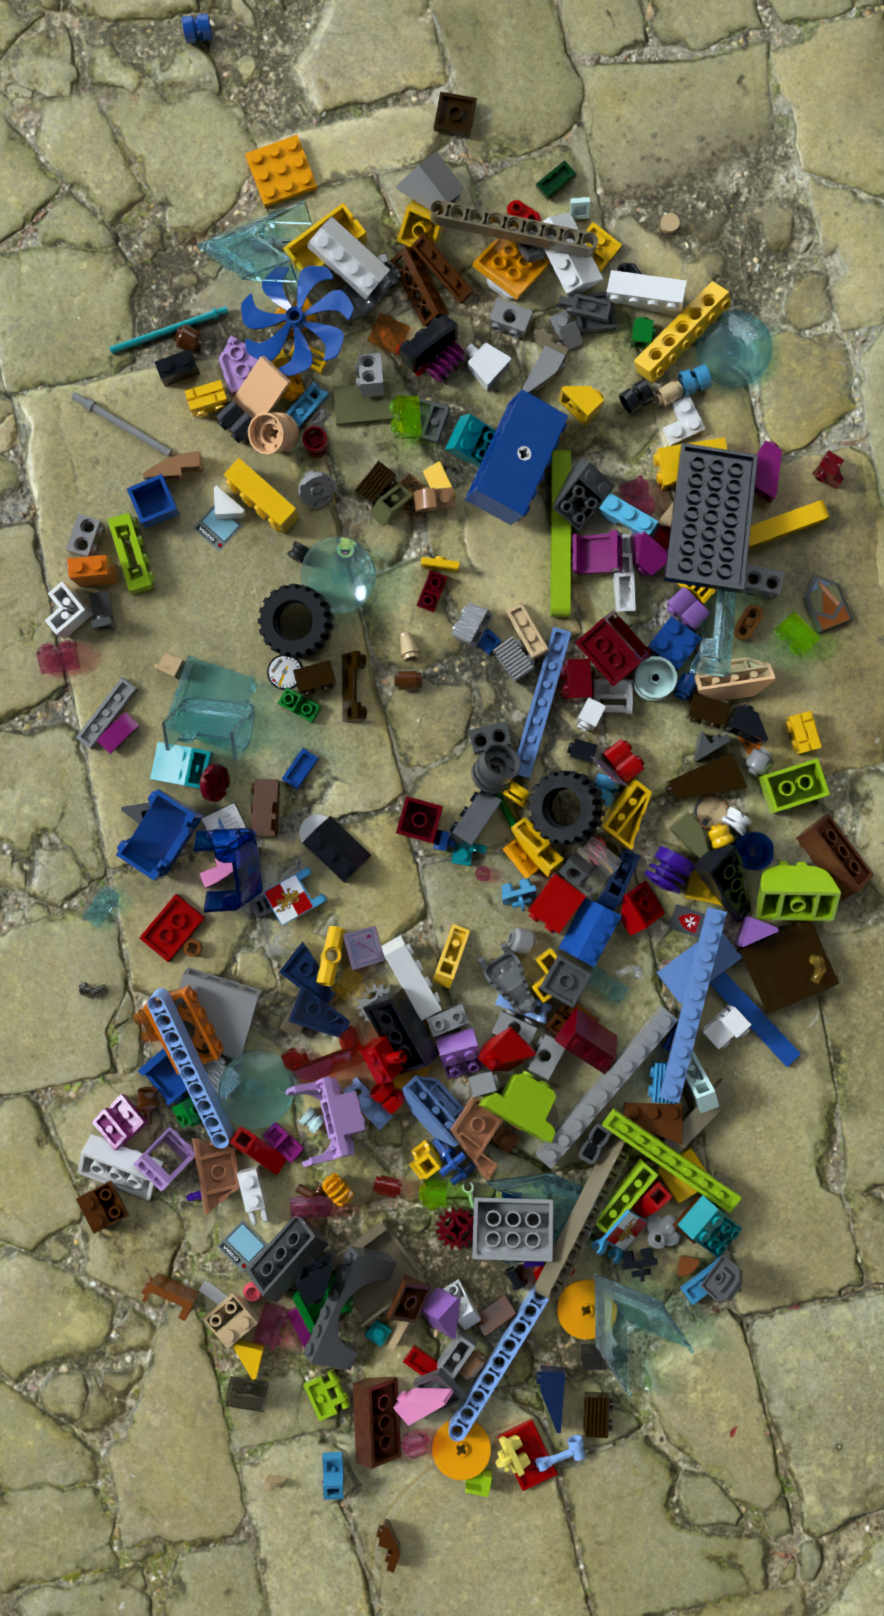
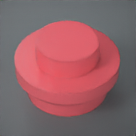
(251, 1292)

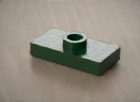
(556, 180)

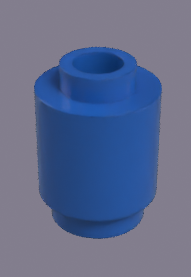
(685, 686)

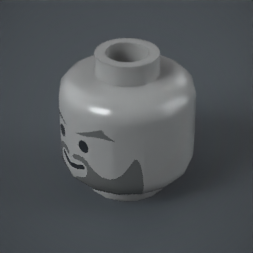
(760, 761)

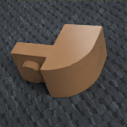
(430, 499)

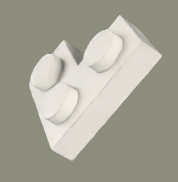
(688, 422)

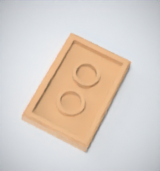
(261, 388)

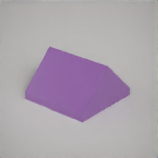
(753, 930)
(442, 1311)

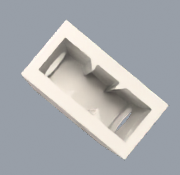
(487, 364)

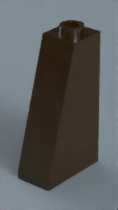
(711, 778)

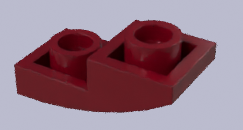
(432, 591)

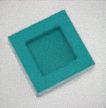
(378, 1332)

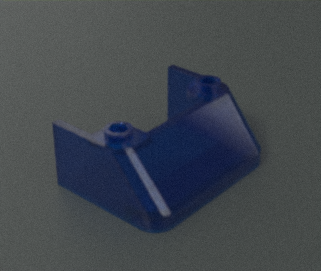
(241, 849)

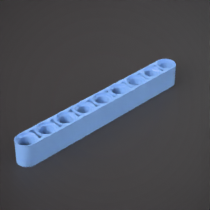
(192, 1060)
(494, 1369)

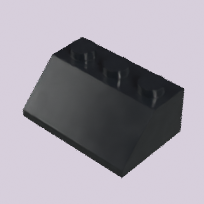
(428, 342)
(337, 849)
(315, 1278)

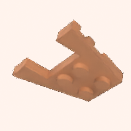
(474, 1131)

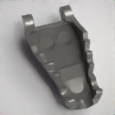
(364, 307)
(508, 979)

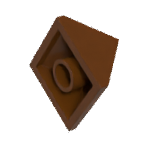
(408, 1300)

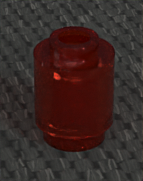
(387, 1186)

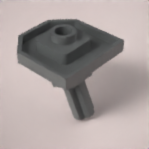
(723, 1280)

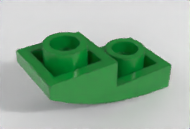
(299, 705)

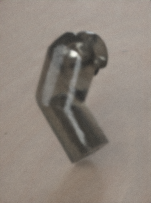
(92, 993)

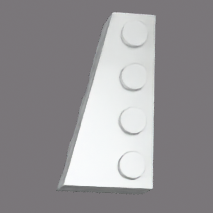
(647, 292)
(411, 977)

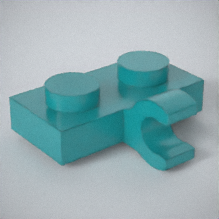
(464, 857)

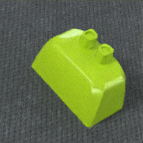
(797, 893)

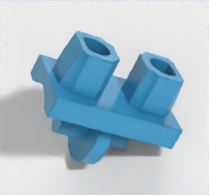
(518, 897)

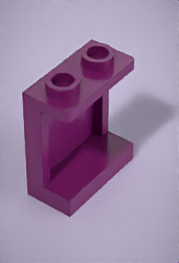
(597, 553)

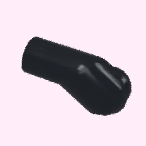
(629, 267)

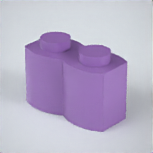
(687, 609)

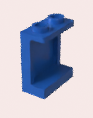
(164, 1077)

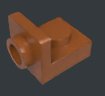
(505, 1138)

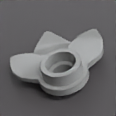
(663, 1228)

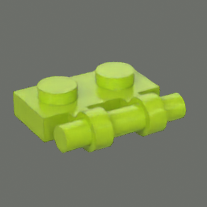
(321, 1398)

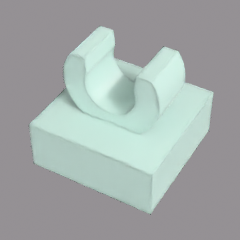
(580, 208)

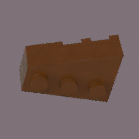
(265, 807)

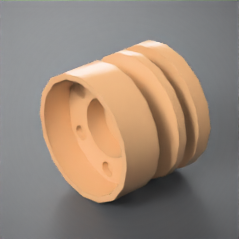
(273, 433)

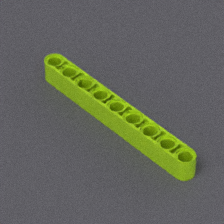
(560, 540)

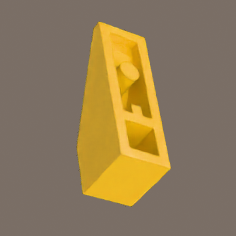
(451, 956)

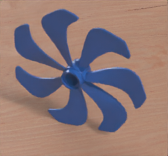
(302, 356)

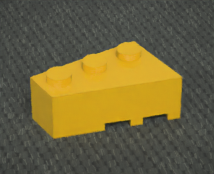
(625, 815)

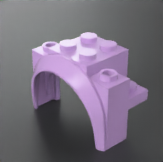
(340, 1114)

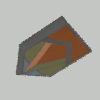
(826, 603)

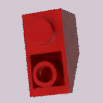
(651, 1200)

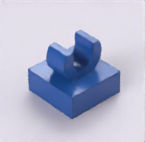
(442, 841)

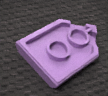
(236, 364)

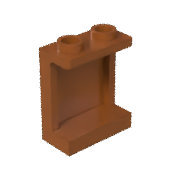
(173, 1292)

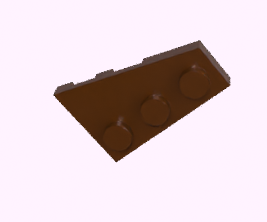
(659, 1119)

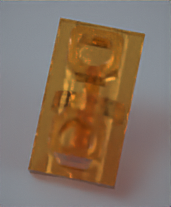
(149, 1034)

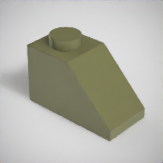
(390, 504)

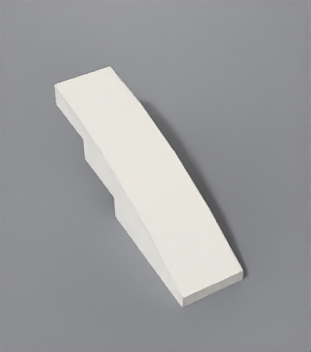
(624, 581)

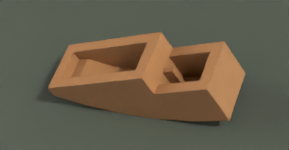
(176, 466)

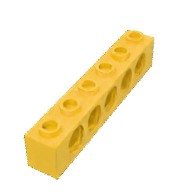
(682, 332)

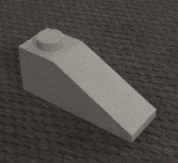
(545, 370)

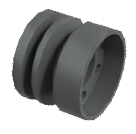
(495, 768)

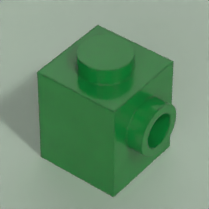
(642, 332)

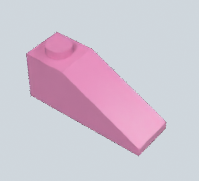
(420, 1403)

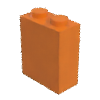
(92, 570)

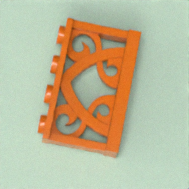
(196, 1016)

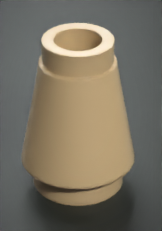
(409, 649)

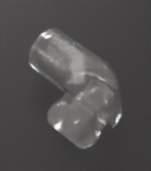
(629, 969)

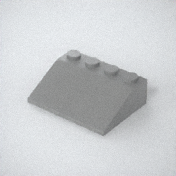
(513, 1229)

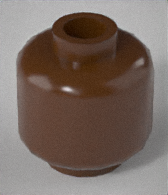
(187, 338)

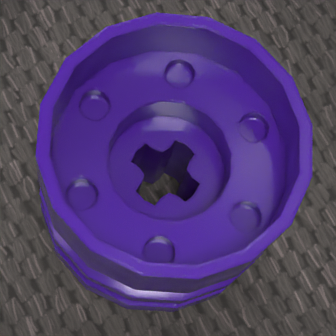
(669, 870)

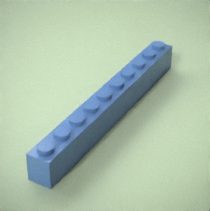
(692, 1005)

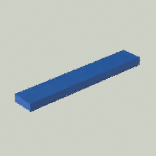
(759, 1022)

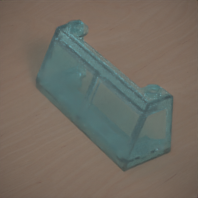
(716, 652)

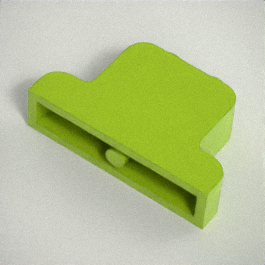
(524, 1105)

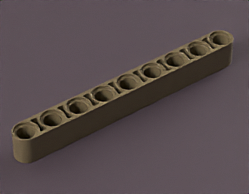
(522, 224)
(583, 1217)

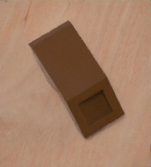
(389, 1540)

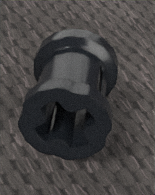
(515, 1277)

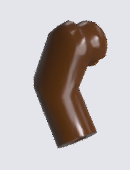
(306, 1192)

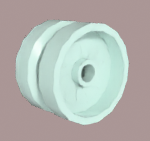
(665, 682)

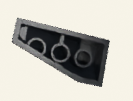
(724, 878)

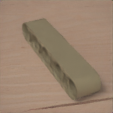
(695, 1121)

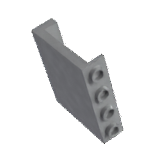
(227, 1007)

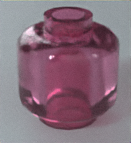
(415, 1444)

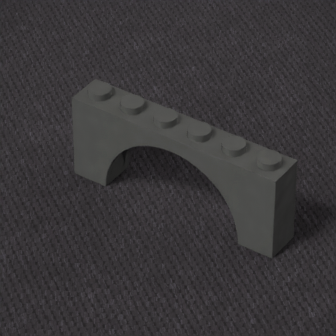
(357, 1269)

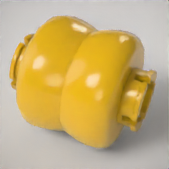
(720, 836)

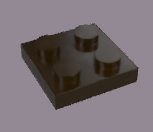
(455, 114)

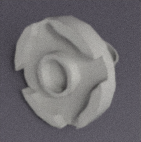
(316, 489)

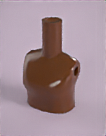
(147, 1102)

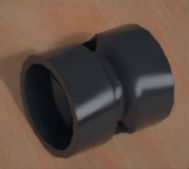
(639, 395)

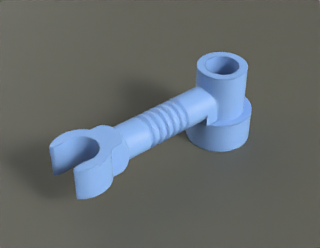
(575, 1450)

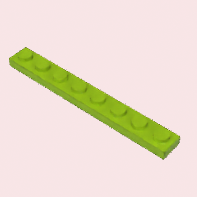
(671, 1160)

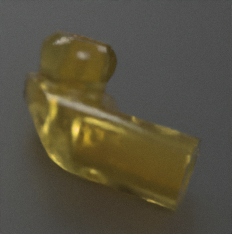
(819, 966)

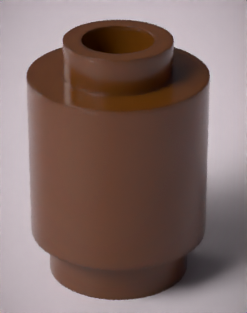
(408, 680)

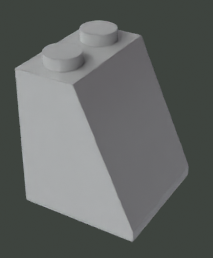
(431, 182)

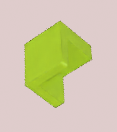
(480, 1484)

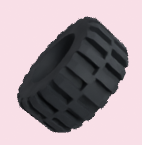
(271, 616)
(542, 807)

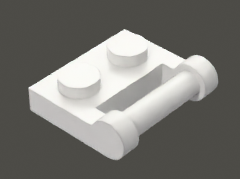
(622, 690)

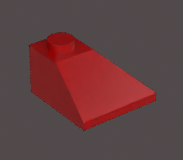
(640, 908)
(505, 1051)

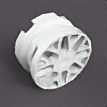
(736, 820)

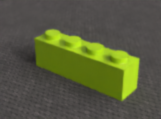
(626, 1194)

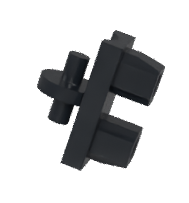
(647, 1260)

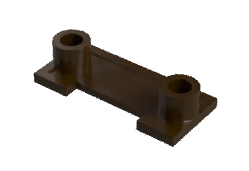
(351, 708)

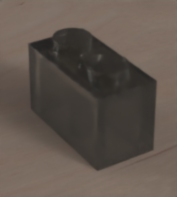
(247, 1394)

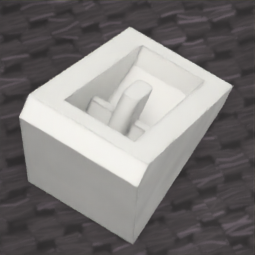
(226, 507)

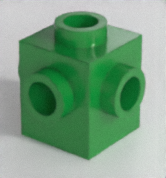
(186, 1113)

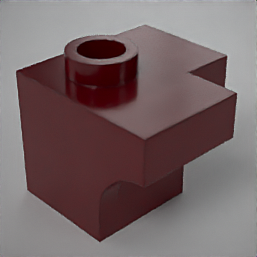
(829, 470)

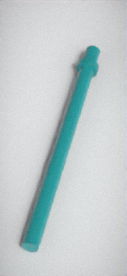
(215, 313)

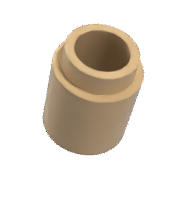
(668, 393)

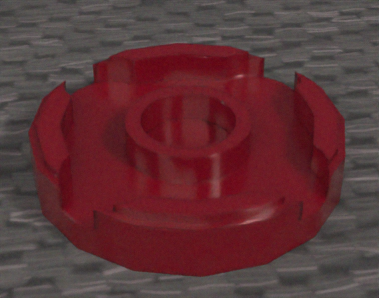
(214, 782)

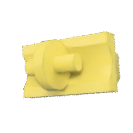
(510, 1458)

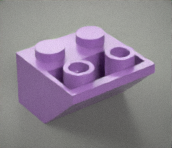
(459, 1053)

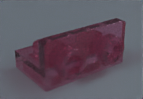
(636, 494)
(58, 657)
(310, 1206)
(270, 1325)

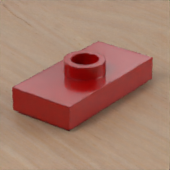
(420, 1361)

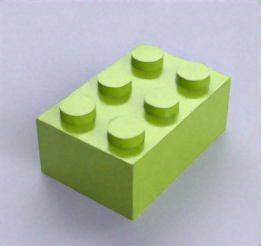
(794, 785)

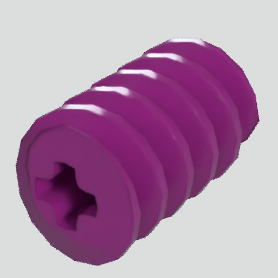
(445, 361)

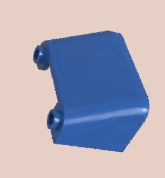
(160, 835)

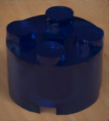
(763, 850)

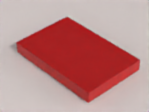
(172, 927)
(534, 1448)

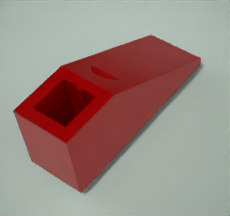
(257, 1150)

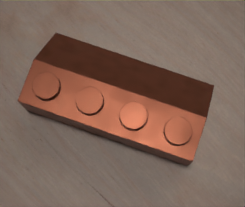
(836, 855)
(376, 1421)

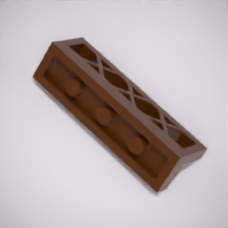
(430, 295)

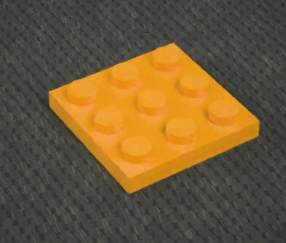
(281, 171)
(508, 268)

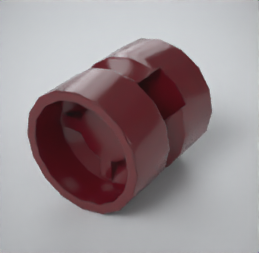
(315, 442)

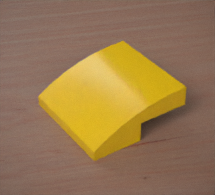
(606, 247)
(677, 1187)

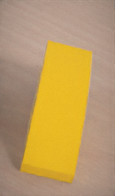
(536, 847)

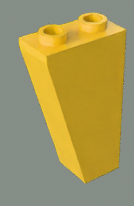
(668, 458)

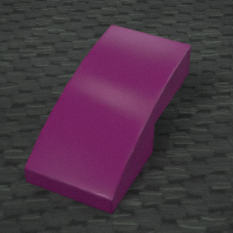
(117, 733)
(284, 1142)

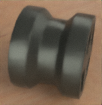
(298, 552)

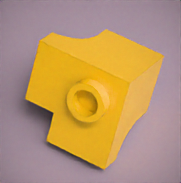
(425, 1160)

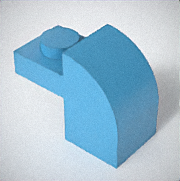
(333, 1475)

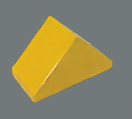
(250, 1355)

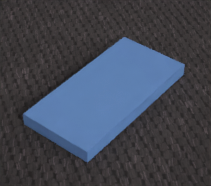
(677, 972)

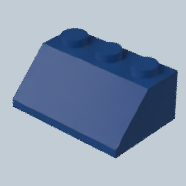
(589, 932)

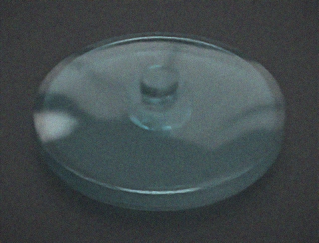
(735, 348)
(340, 572)
(255, 1089)

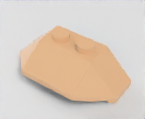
(745, 680)

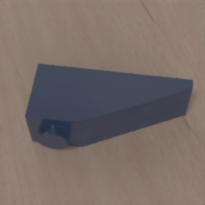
(618, 881)
(551, 1384)

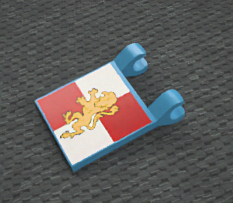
(290, 897)
(621, 1235)

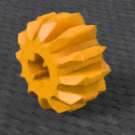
(337, 1189)

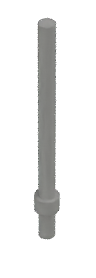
(90, 405)

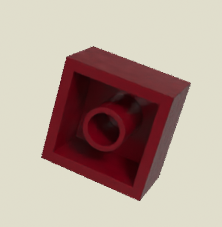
(577, 680)
(419, 820)

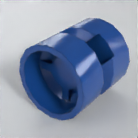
(197, 28)

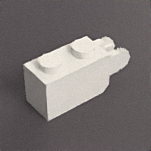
(253, 1193)

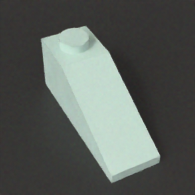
(700, 1086)

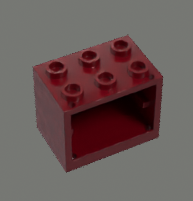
(613, 647)

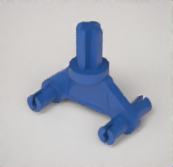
(447, 1155)

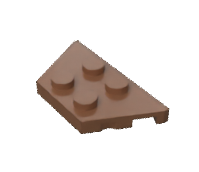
(216, 1172)

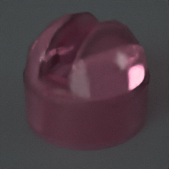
(484, 869)

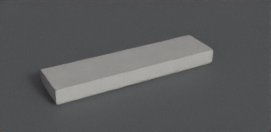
(106, 713)

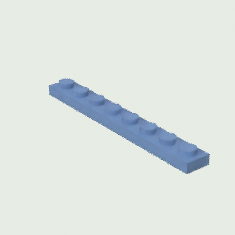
(542, 700)

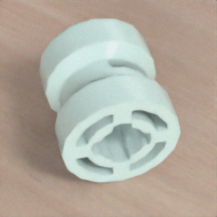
(312, 1120)

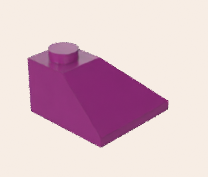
(646, 554)

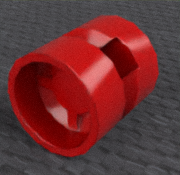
(388, 1096)

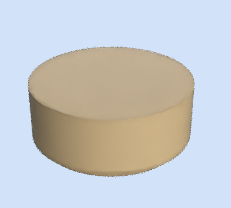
(669, 223)

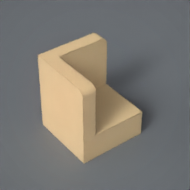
(171, 665)

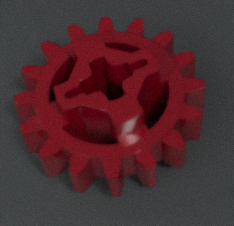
(448, 1229)

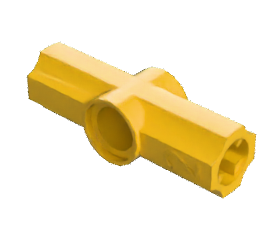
(333, 944)

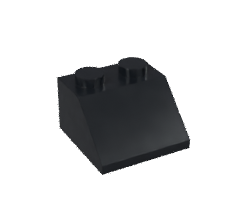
(746, 725)

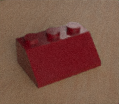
(588, 1041)

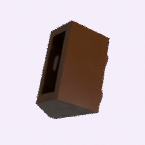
(102, 1206)

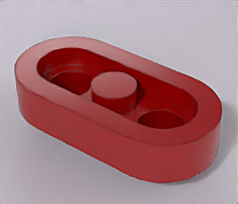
(524, 212)

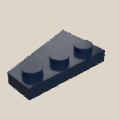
(303, 970)
(316, 1014)

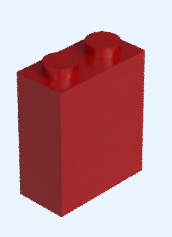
(555, 904)

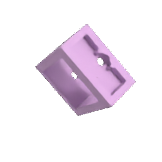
(156, 1173)

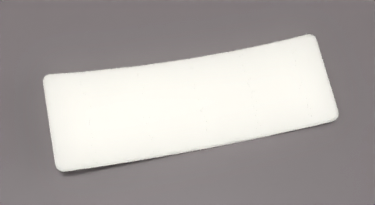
(212, 1292)

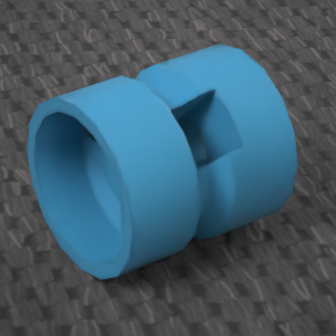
(695, 379)
(607, 787)

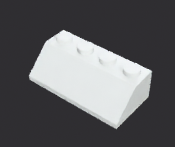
(348, 257)
(573, 271)
(104, 1164)

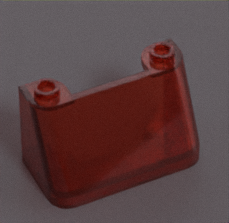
(308, 1071)

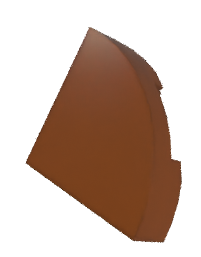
(687, 1265)

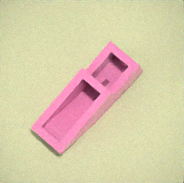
(216, 874)

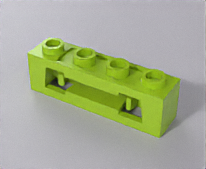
(123, 524)

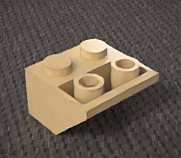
(231, 1319)

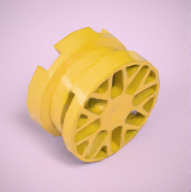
(519, 792)

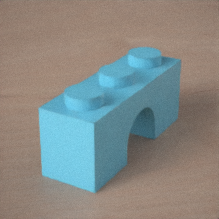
(620, 512)

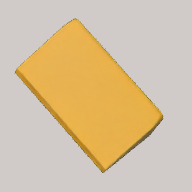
(437, 477)

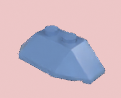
(433, 1107)

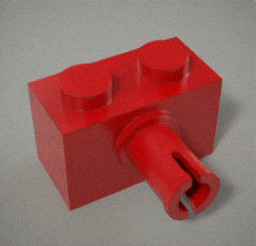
(382, 1059)

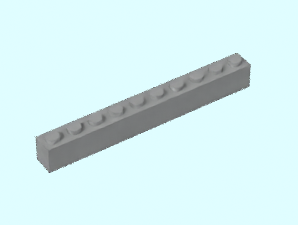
(606, 1086)

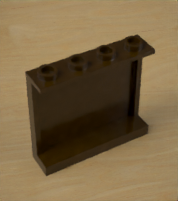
(782, 966)

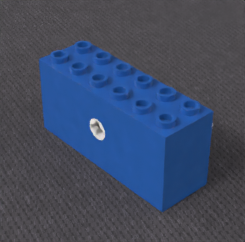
(517, 458)

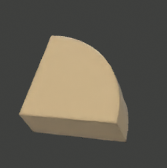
(274, 1481)

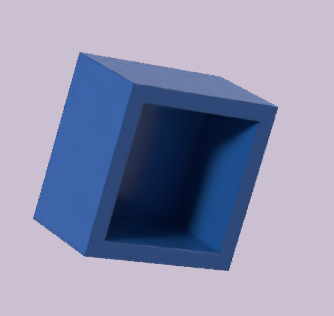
(153, 501)
(674, 642)

